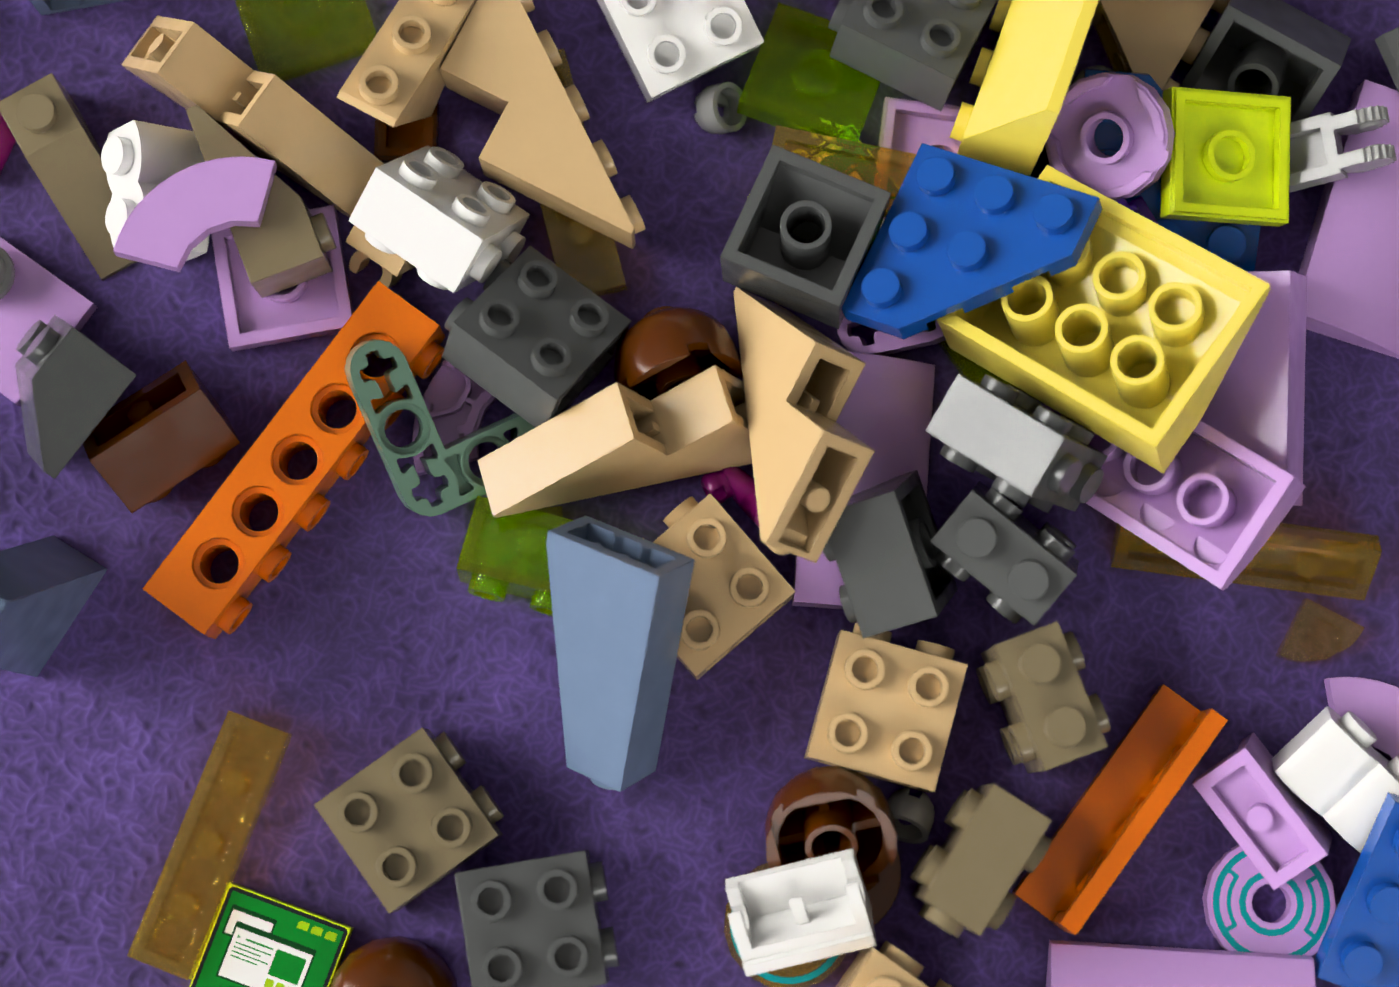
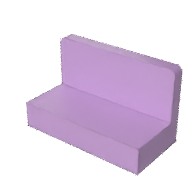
(1264, 813)

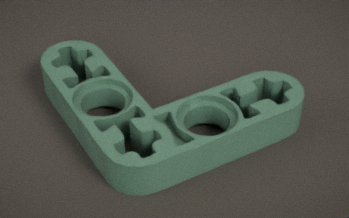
(447, 460)

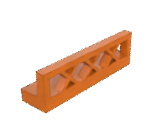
(1119, 809)

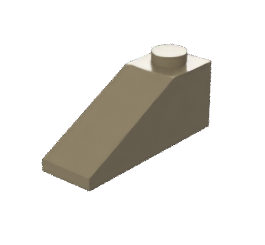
(67, 165)
(290, 241)

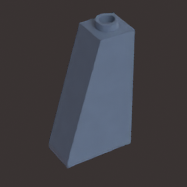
(39, 599)
(616, 645)

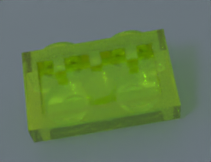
(508, 555)

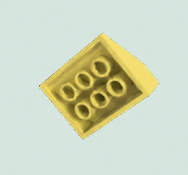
(1022, 81)
(1124, 336)

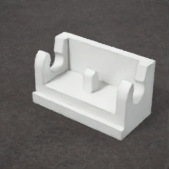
(800, 912)

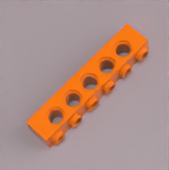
(184, 577)

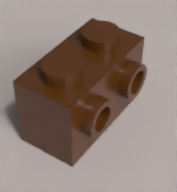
(159, 437)

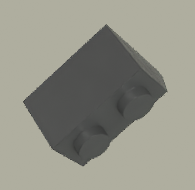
(1269, 51)
(803, 235)
(64, 390)
(889, 557)

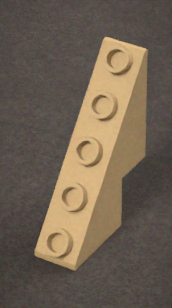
(1153, 34)
(401, 70)
(254, 109)
(540, 133)
(622, 444)
(798, 451)

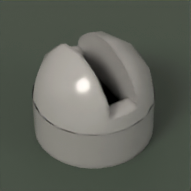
(719, 95)
(914, 810)

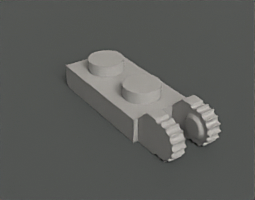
(1318, 148)

